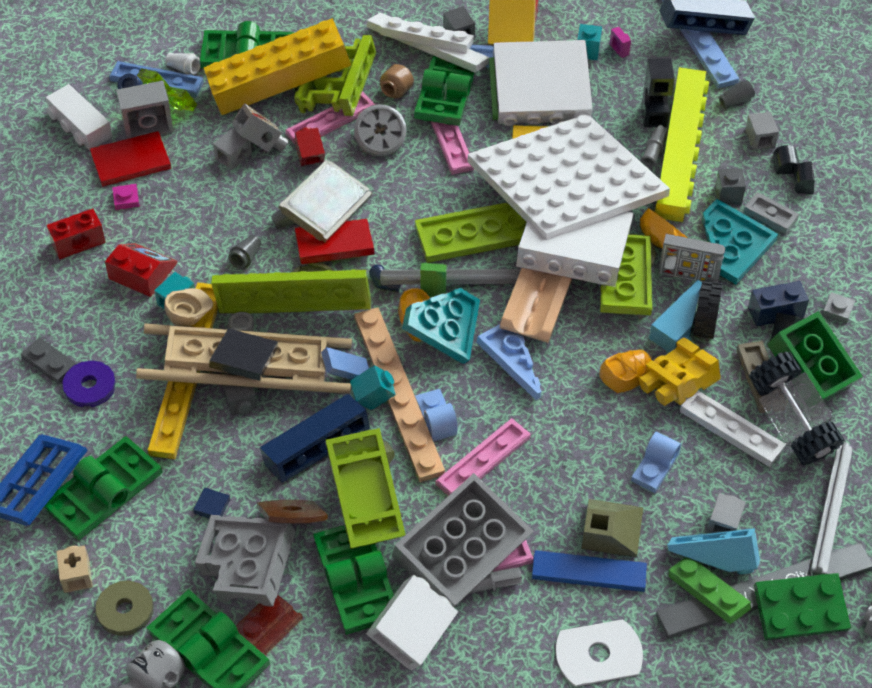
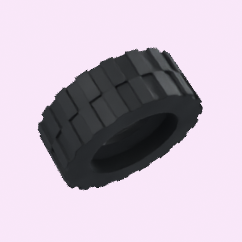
(707, 309)

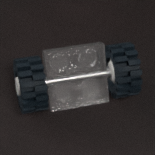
(796, 408)

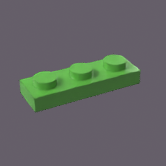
(709, 589)

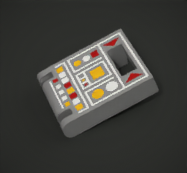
(694, 259)

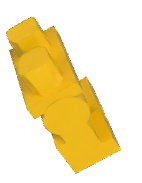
(680, 373)

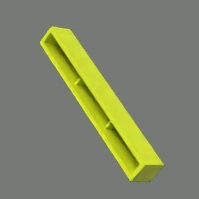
(681, 142)

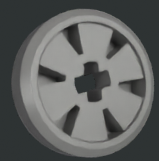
(384, 117)

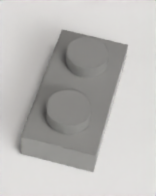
(771, 213)

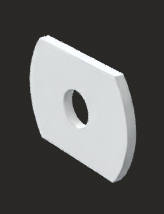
(581, 669)

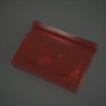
(268, 625)

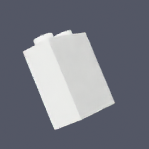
(412, 622)

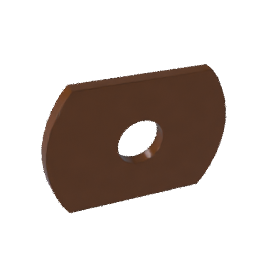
(291, 511)

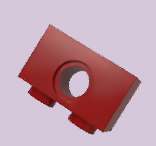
(76, 233)

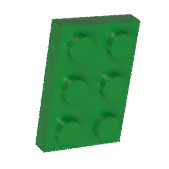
(801, 606)

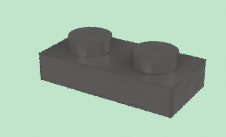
(47, 360)

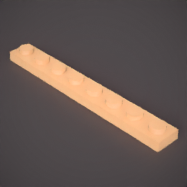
(404, 404)

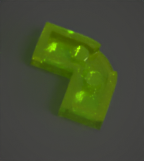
(177, 97)

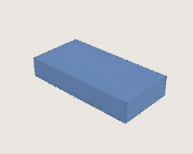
(343, 363)

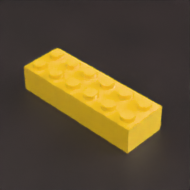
(277, 66)

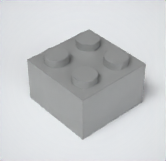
(145, 109)

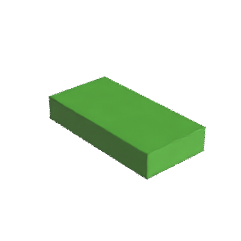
(433, 278)

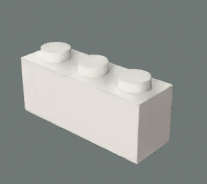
(78, 117)

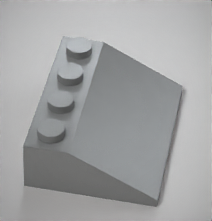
(461, 540)

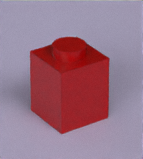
(309, 146)

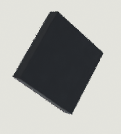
(243, 354)

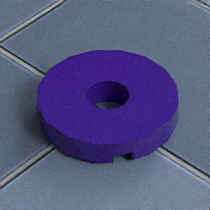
(87, 371)

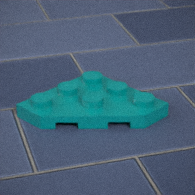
(741, 236)
(445, 322)

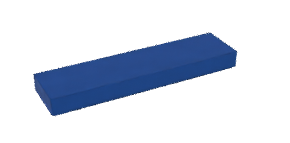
(589, 571)

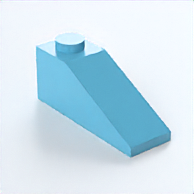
(676, 320)
(723, 550)

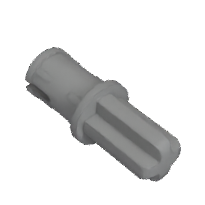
(654, 146)
(499, 579)

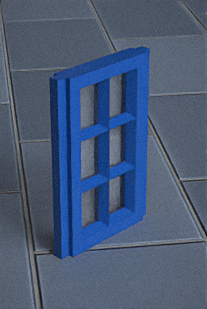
(37, 477)

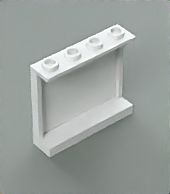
(541, 81)
(581, 254)

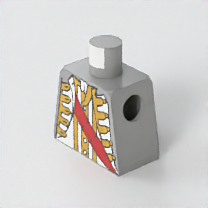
(258, 129)

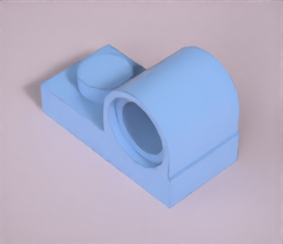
(437, 414)
(657, 462)

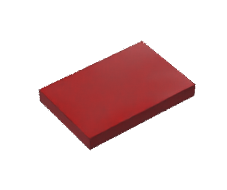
(130, 158)
(349, 241)

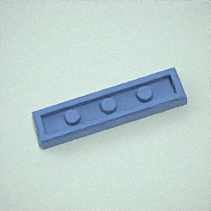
(190, 83)

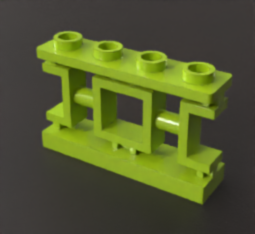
(350, 83)

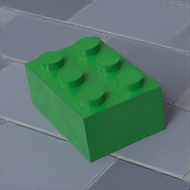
(818, 355)

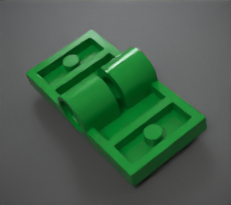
(224, 44)
(444, 92)
(102, 487)
(354, 577)
(208, 643)

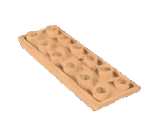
(535, 304)

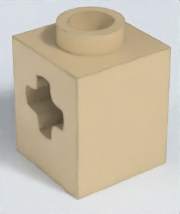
(74, 577)

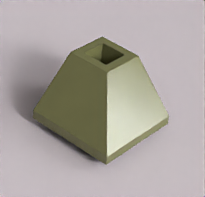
(612, 528)

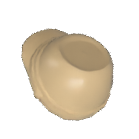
(187, 306)

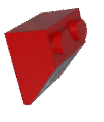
(138, 267)

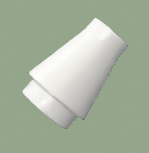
(183, 62)

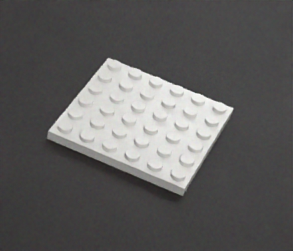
(567, 176)

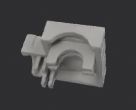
(245, 557)

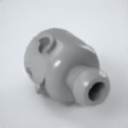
(155, 667)

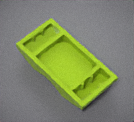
(365, 488)

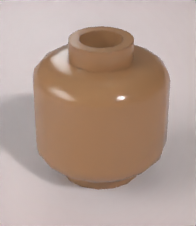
(396, 81)

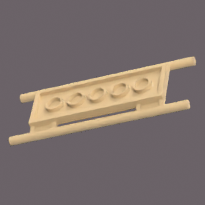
(295, 357)

